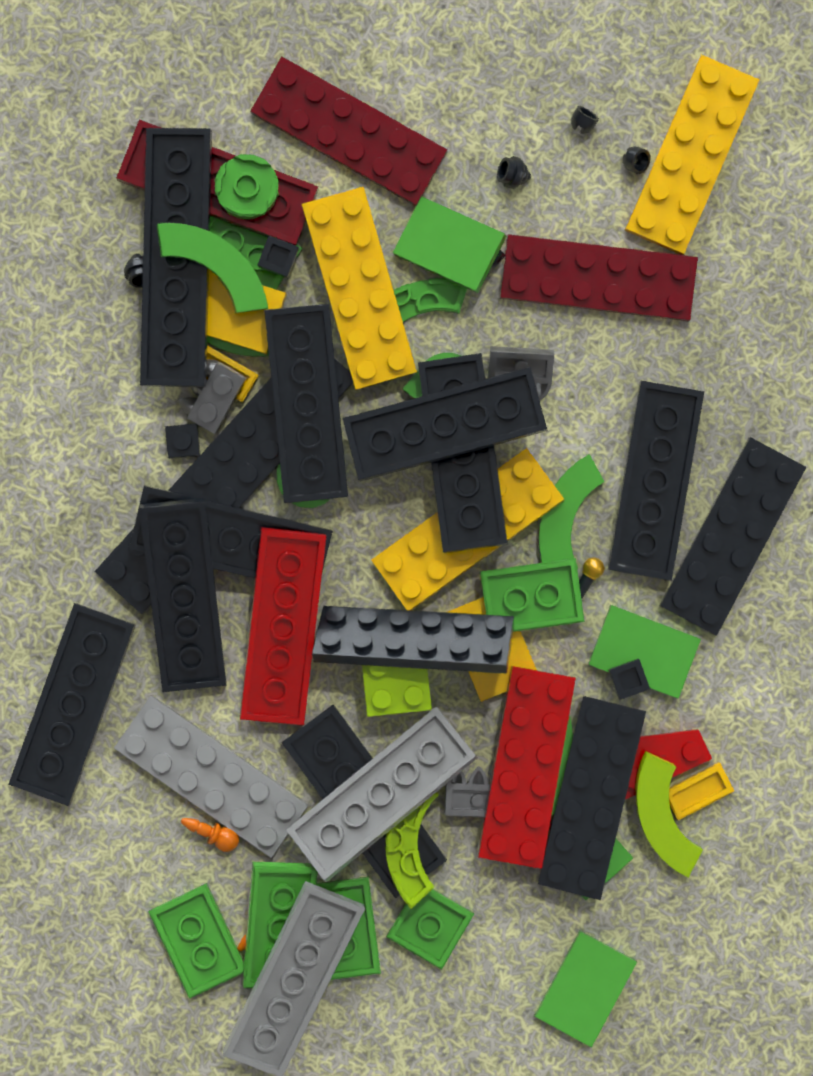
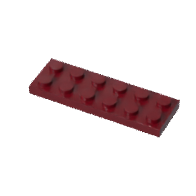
(348, 131)
(282, 221)
(599, 277)

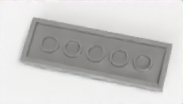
(211, 776)
(381, 794)
(293, 979)

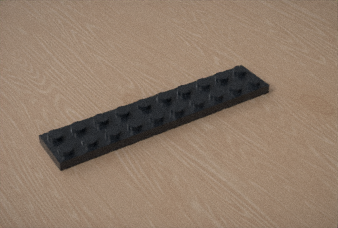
(223, 474)

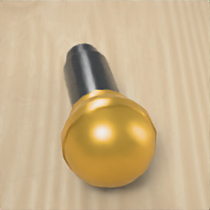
(592, 569)

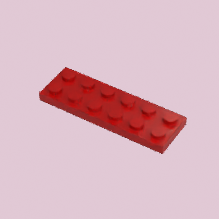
(282, 626)
(526, 767)

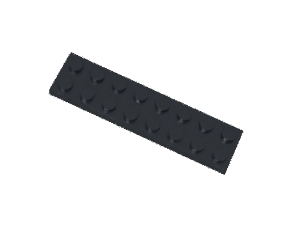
(175, 287)

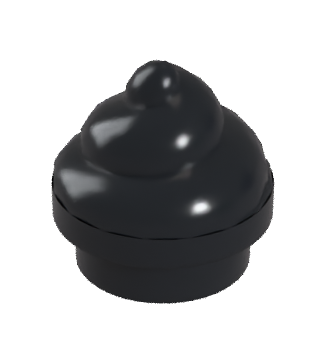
(512, 172)
(134, 270)

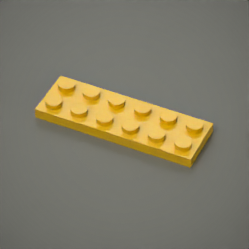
(692, 155)
(359, 288)
(416, 562)

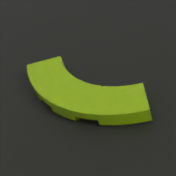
(656, 817)
(404, 858)

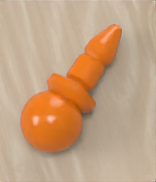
(223, 838)

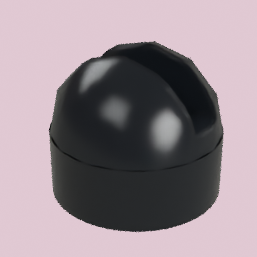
(584, 118)
(641, 154)

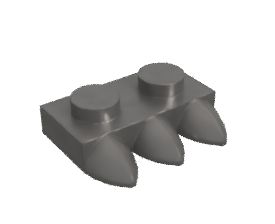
(510, 359)
(214, 399)
(469, 797)

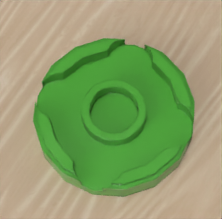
(246, 186)

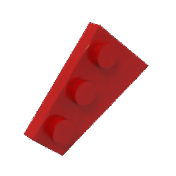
(682, 748)

